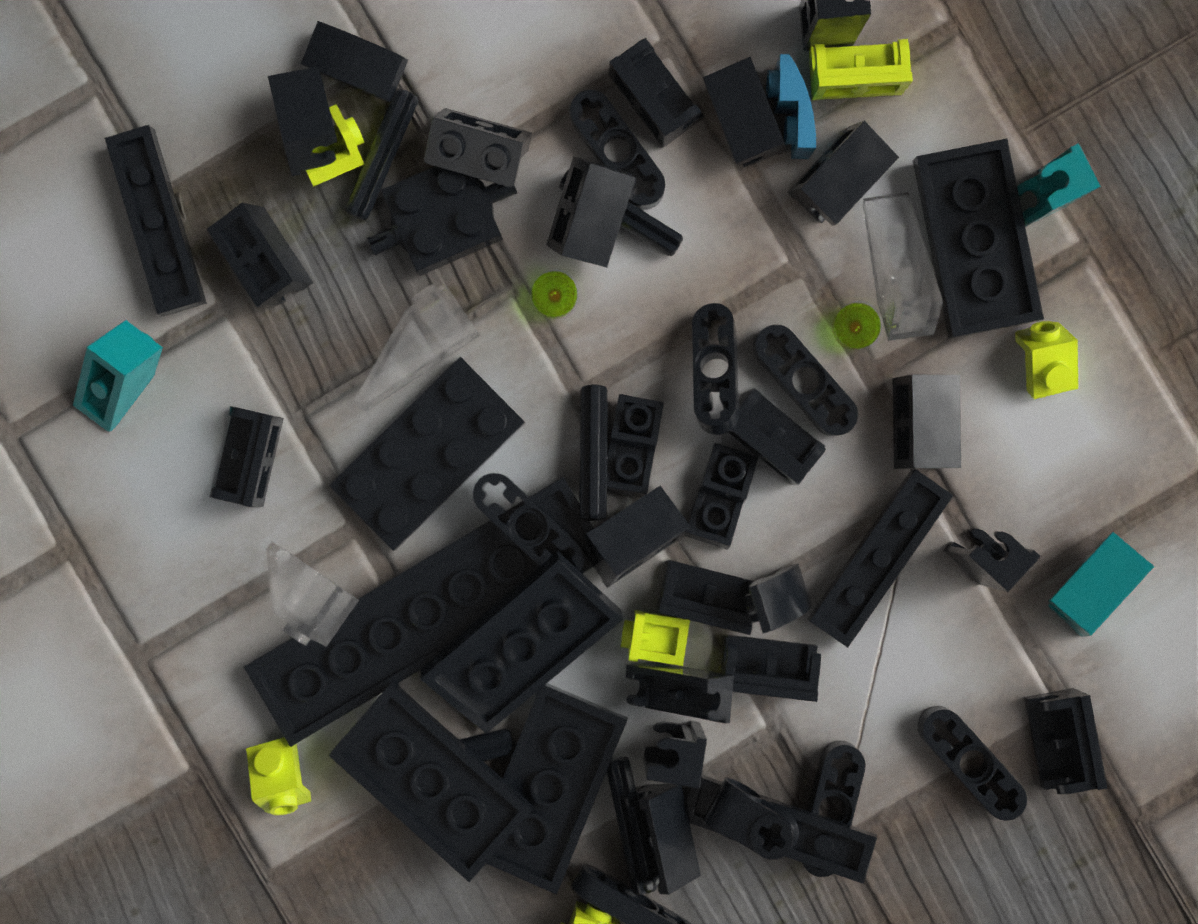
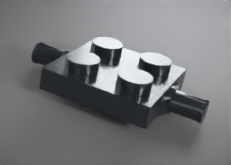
(440, 217)

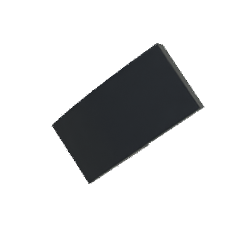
(354, 61)
(633, 445)
(721, 496)
(778, 598)

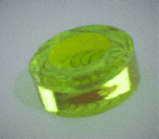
(554, 295)
(856, 326)

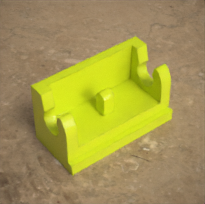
(860, 70)

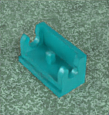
(1059, 184)
(1100, 585)

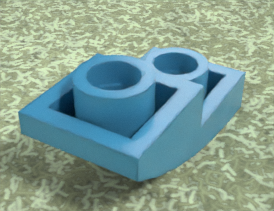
(791, 97)

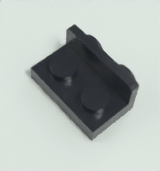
(476, 146)

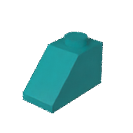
(115, 374)

